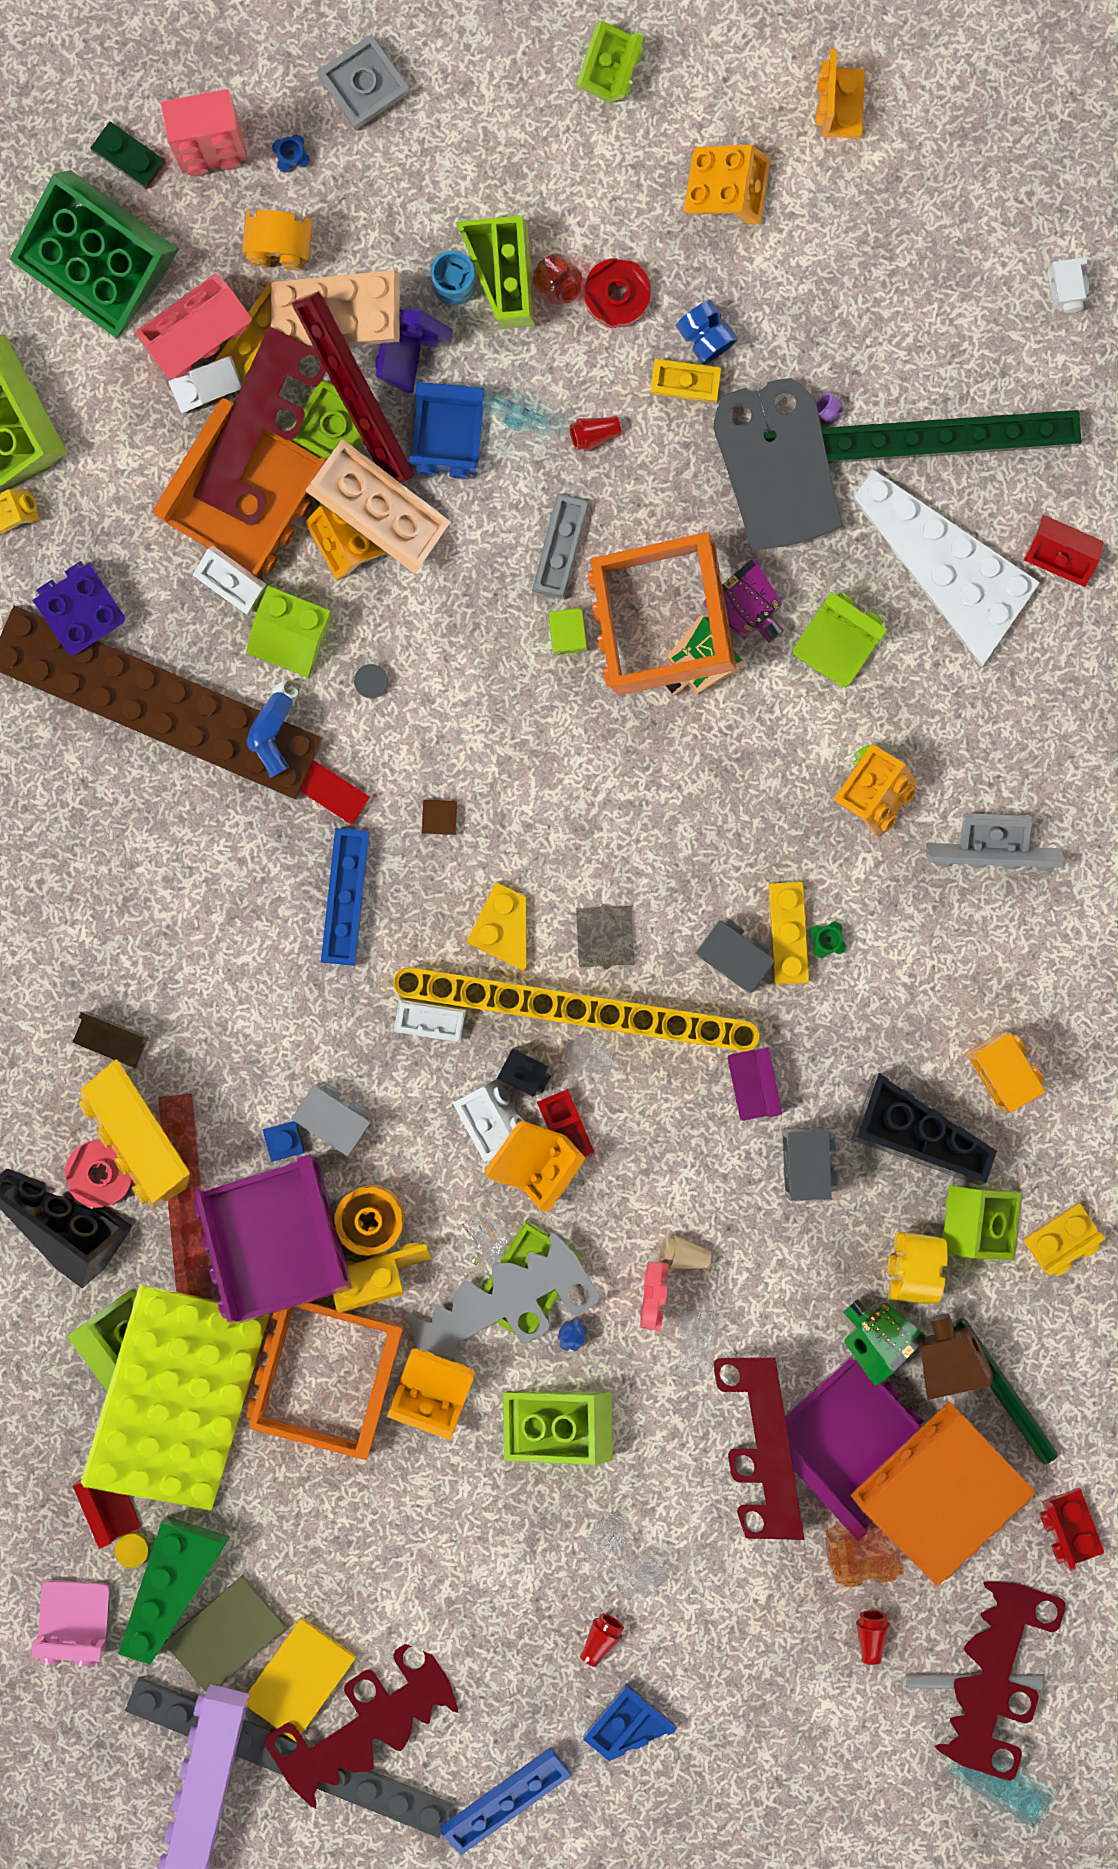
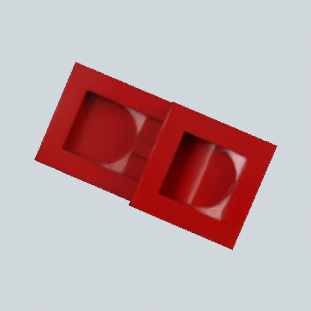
(562, 1117)

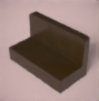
(110, 1039)

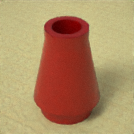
(593, 431)
(872, 1635)
(602, 1637)

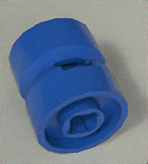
(706, 332)

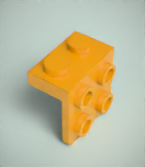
(537, 1163)
(431, 1393)

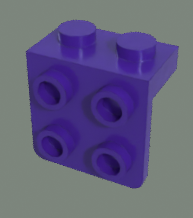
(78, 608)

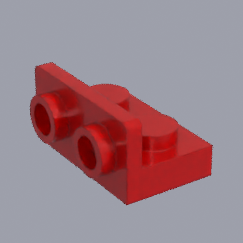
(1072, 1528)

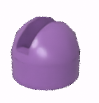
(832, 409)

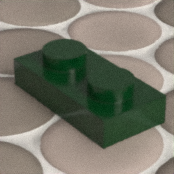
(127, 155)

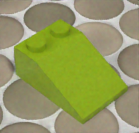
(558, 1427)

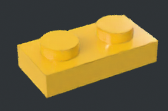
(685, 381)

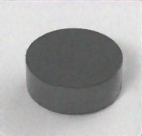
(371, 681)

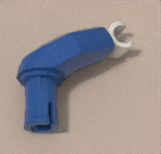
(266, 727)

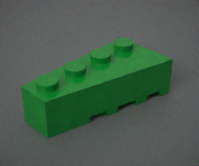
(171, 1578)

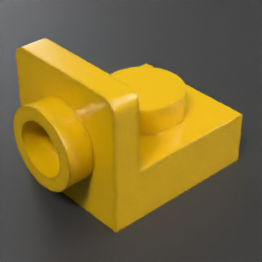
(16, 508)

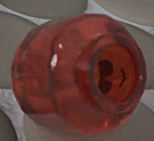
(557, 279)

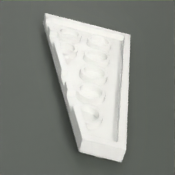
(958, 573)

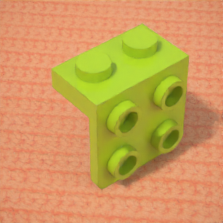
(839, 639)

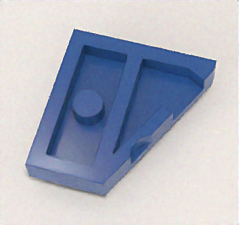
(627, 1725)

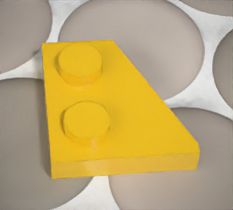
(502, 927)

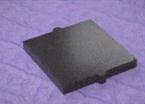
(605, 936)

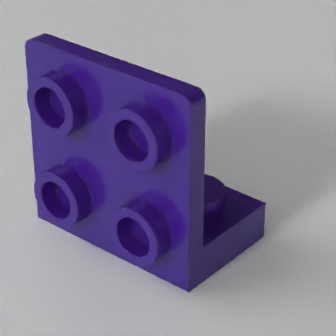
(399, 360)

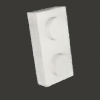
(229, 580)

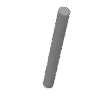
(947, 1681)

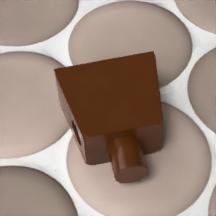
(953, 1360)

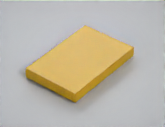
(299, 1677)

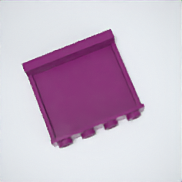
(272, 1241)
(845, 1436)

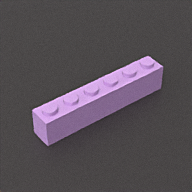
(205, 1779)

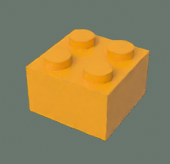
(1006, 1071)

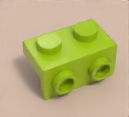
(610, 62)

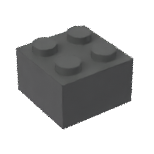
(808, 1164)

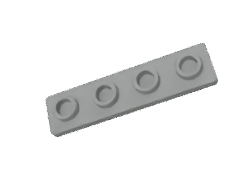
(995, 841)

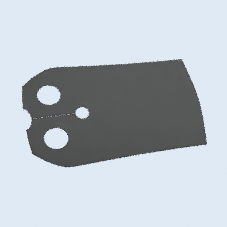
(782, 483)

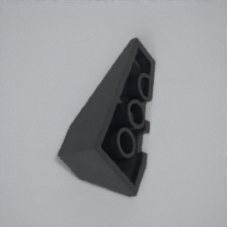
(67, 1234)

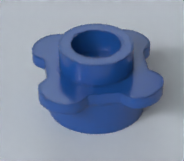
(287, 144)

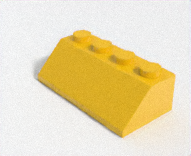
(134, 1136)

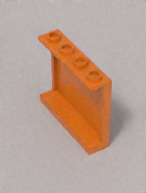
(275, 468)
(943, 1494)

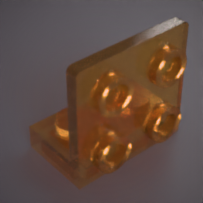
(852, 1571)

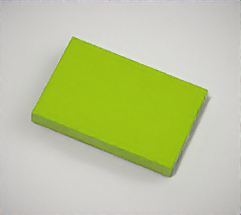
(528, 1240)

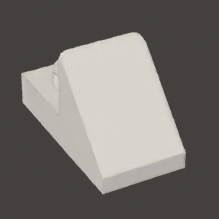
(206, 384)

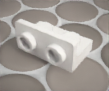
(488, 1117)

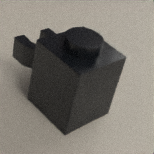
(524, 1073)

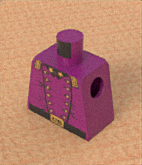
(751, 602)

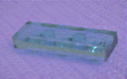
(1014, 1796)

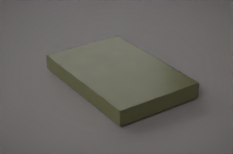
(225, 1634)

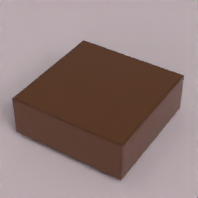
(439, 817)

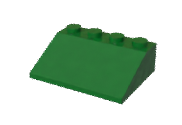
(92, 252)

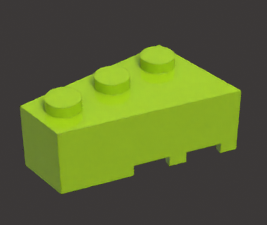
(503, 264)

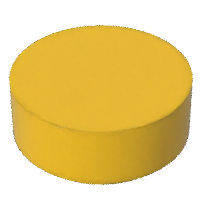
(132, 1550)

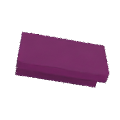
(754, 1084)

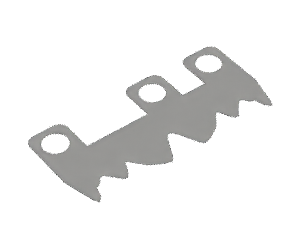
(512, 1295)

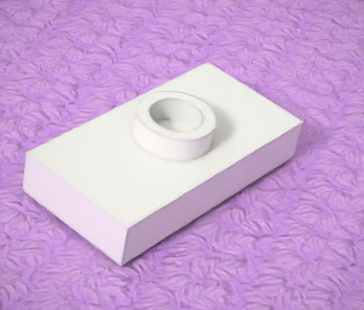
(429, 1019)

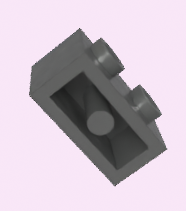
(735, 956)

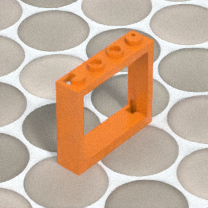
(724, 658)
(266, 1375)

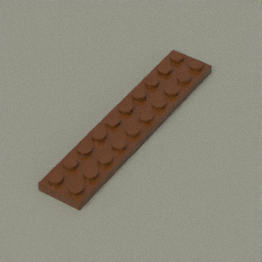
(151, 702)

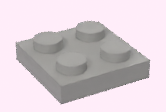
(363, 82)

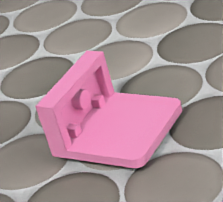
(72, 1622)

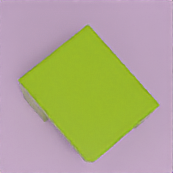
(567, 631)

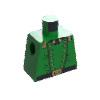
(880, 1339)

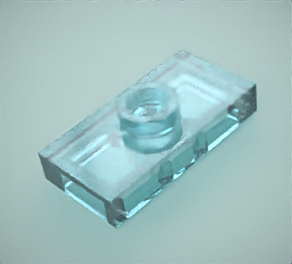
(514, 415)

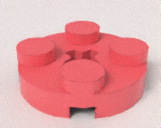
(81, 1179)
(654, 1295)

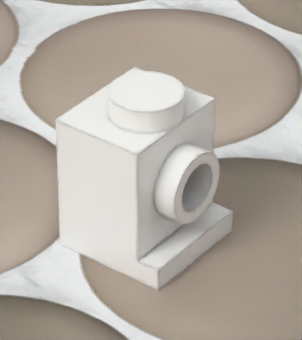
(1068, 284)

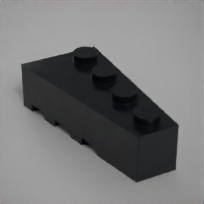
(911, 1130)

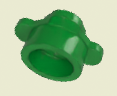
(835, 945)

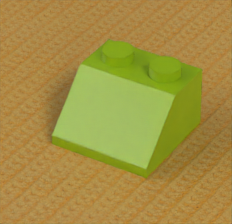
(288, 631)
(981, 1222)
(102, 1337)

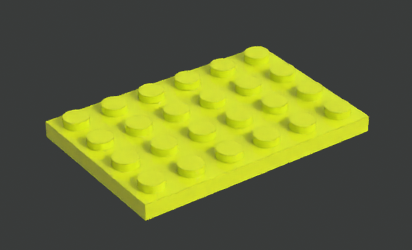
(173, 1400)

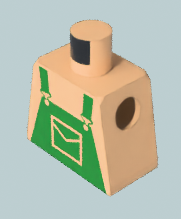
(694, 645)

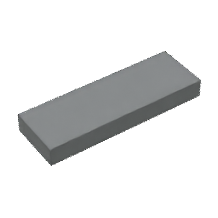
(560, 546)

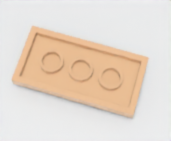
(361, 304)
(378, 506)

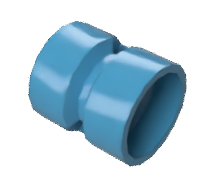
(453, 277)

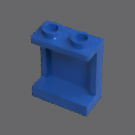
(447, 429)

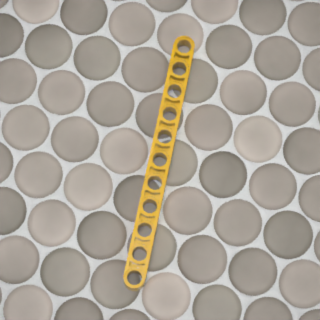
(592, 1015)

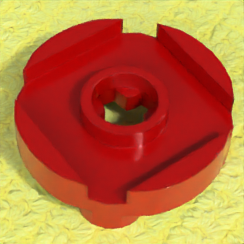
(621, 274)

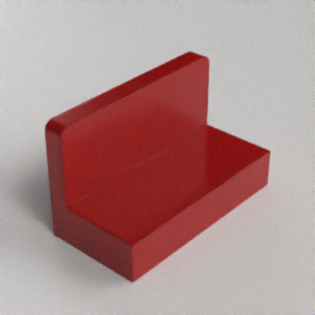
(1064, 551)
(106, 1513)

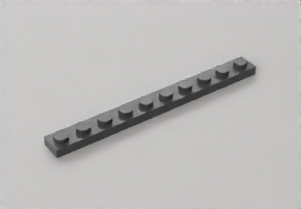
(363, 1789)

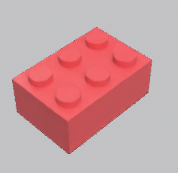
(204, 132)
(194, 327)

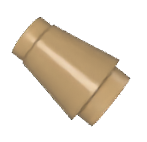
(684, 1254)

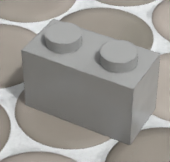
(332, 1118)

